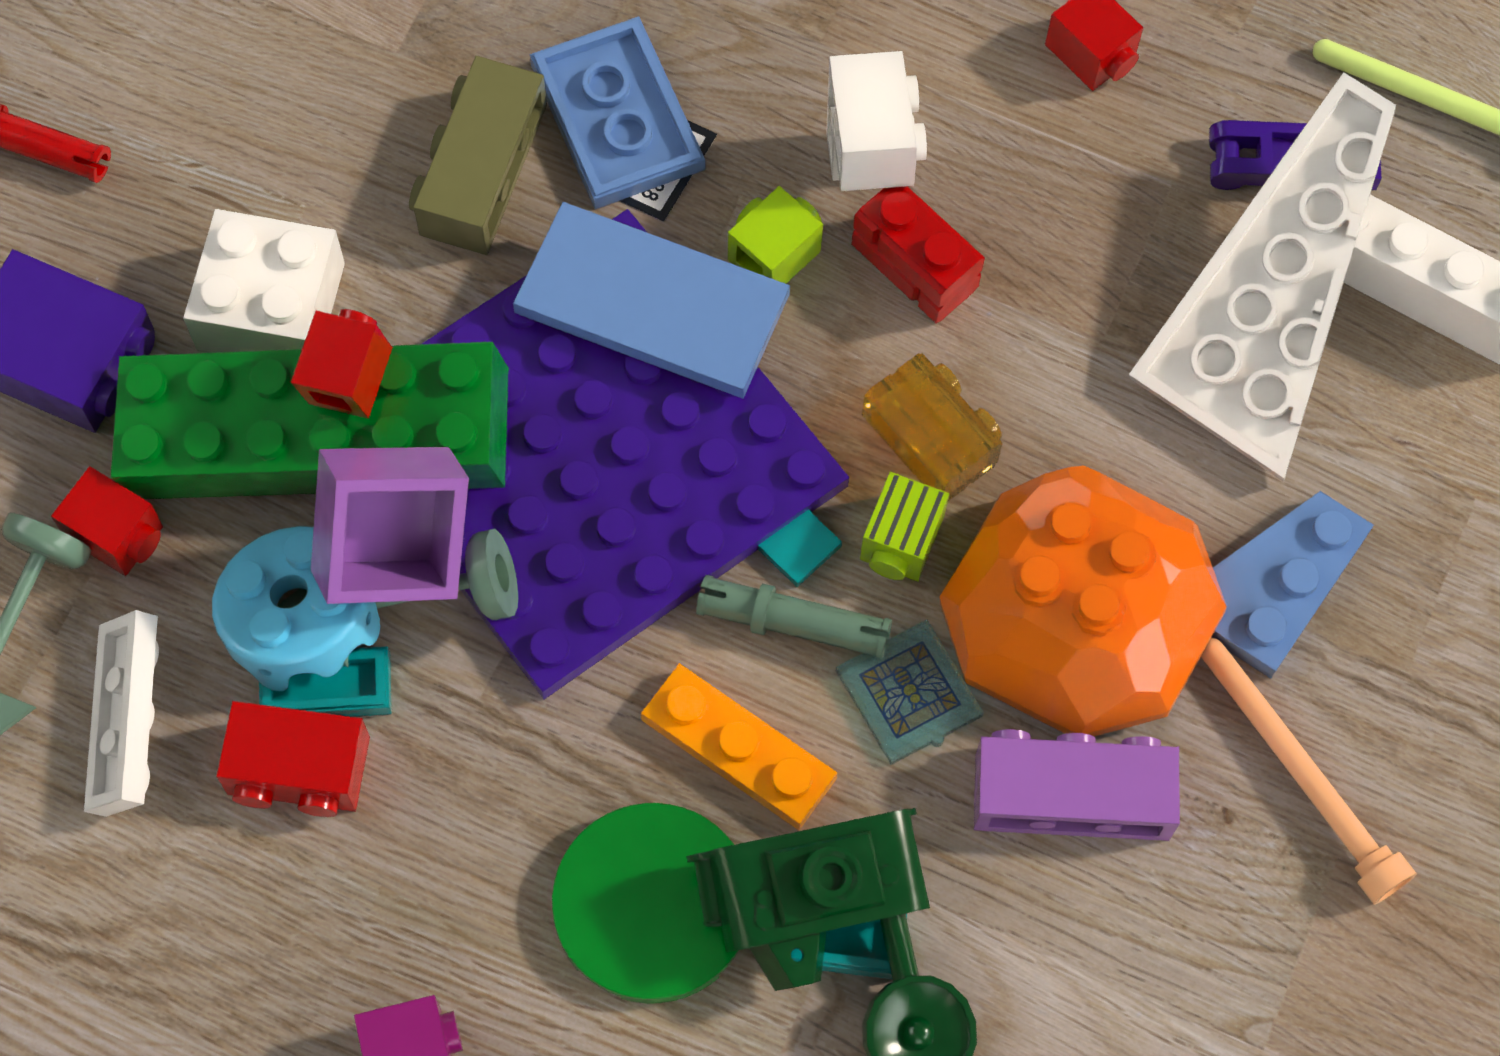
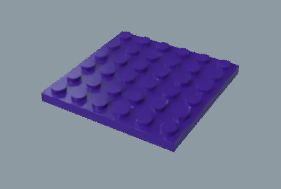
(624, 487)

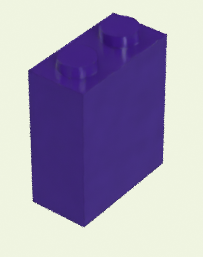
(65, 340)

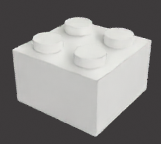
(261, 283)

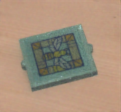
(910, 694)

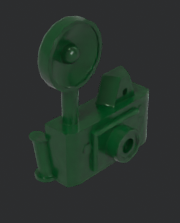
(830, 877)

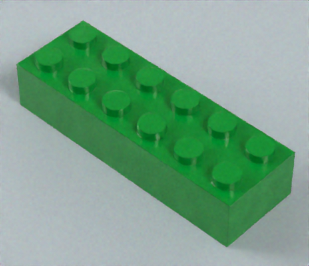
(244, 430)

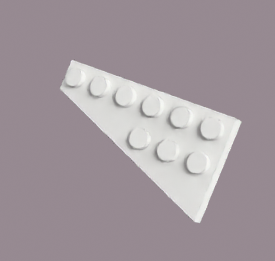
(1260, 312)

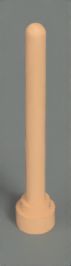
(1379, 868)

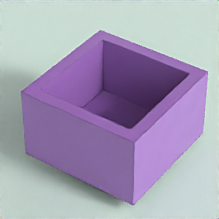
(388, 524)

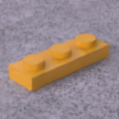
(739, 746)

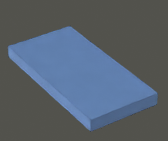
(652, 299)

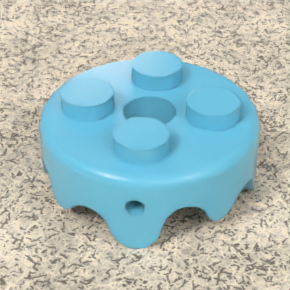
(285, 641)

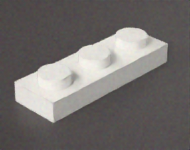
(121, 714)

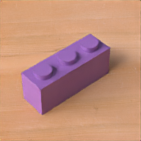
(1076, 786)

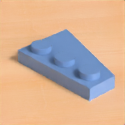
(1283, 578)

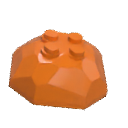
(1082, 603)

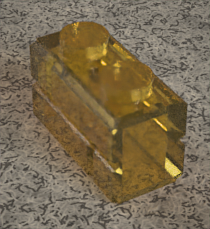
(933, 425)

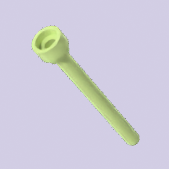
(1408, 85)

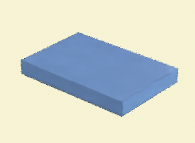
(617, 112)

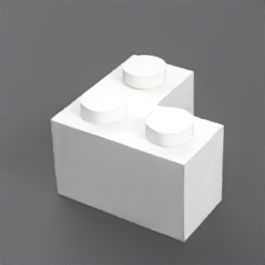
(872, 121)

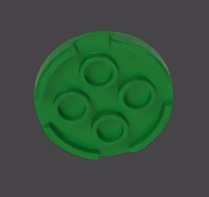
(634, 907)

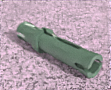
(792, 616)

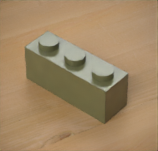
(478, 154)

